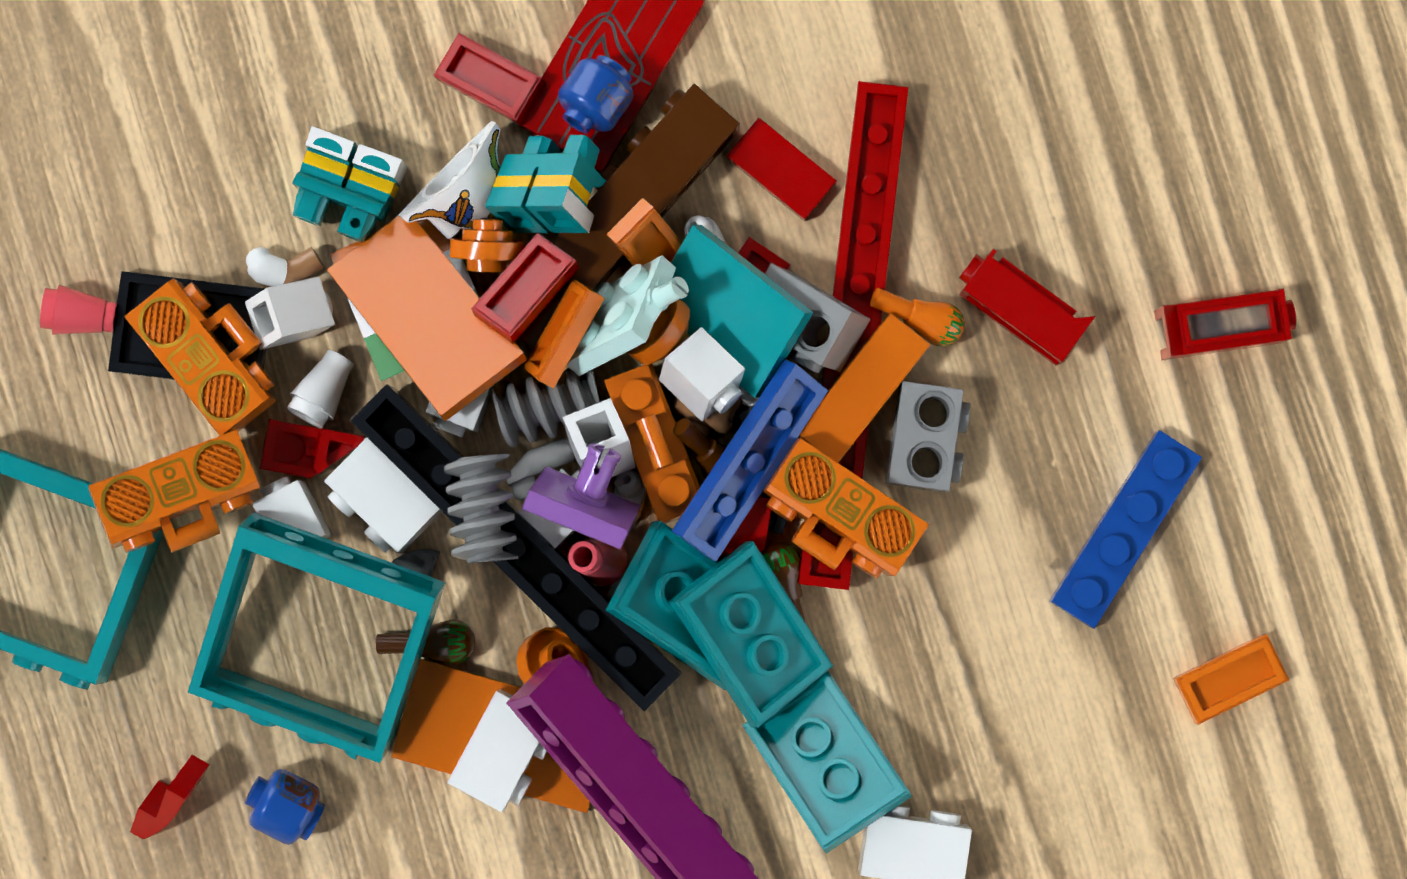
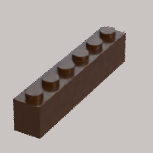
(659, 170)

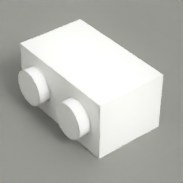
(382, 497)
(497, 757)
(915, 846)

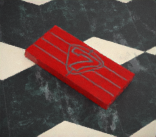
(632, 33)

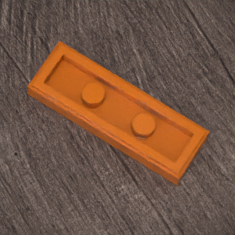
(864, 387)

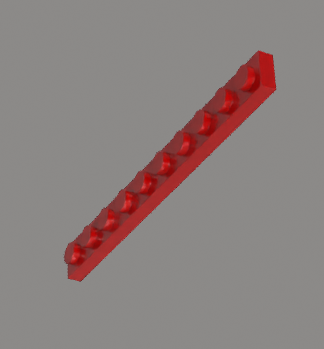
(863, 259)

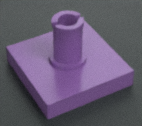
(584, 502)

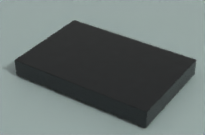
(132, 355)

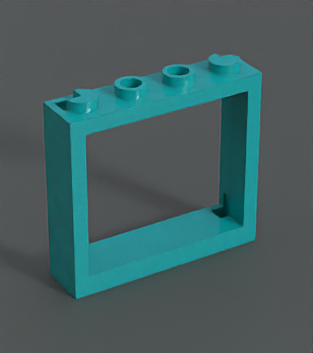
(341, 565)
(122, 604)

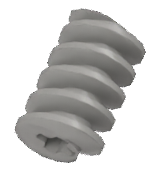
(543, 406)
(480, 509)

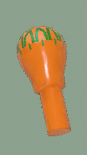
(933, 320)

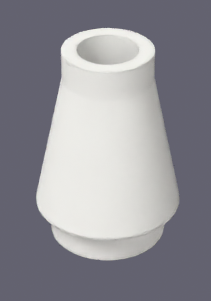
(320, 391)

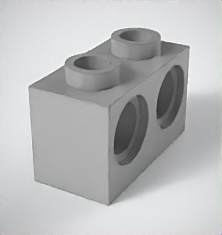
(844, 323)
(912, 435)

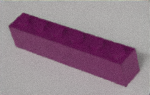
(623, 776)

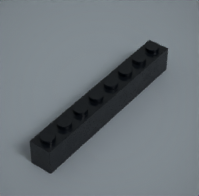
(540, 568)

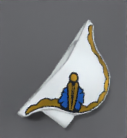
(461, 187)

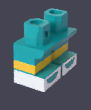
(349, 177)
(546, 187)

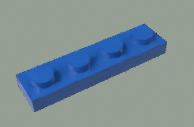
(750, 460)
(1125, 529)

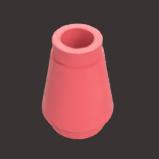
(75, 312)
(598, 561)

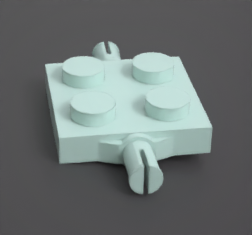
(627, 313)

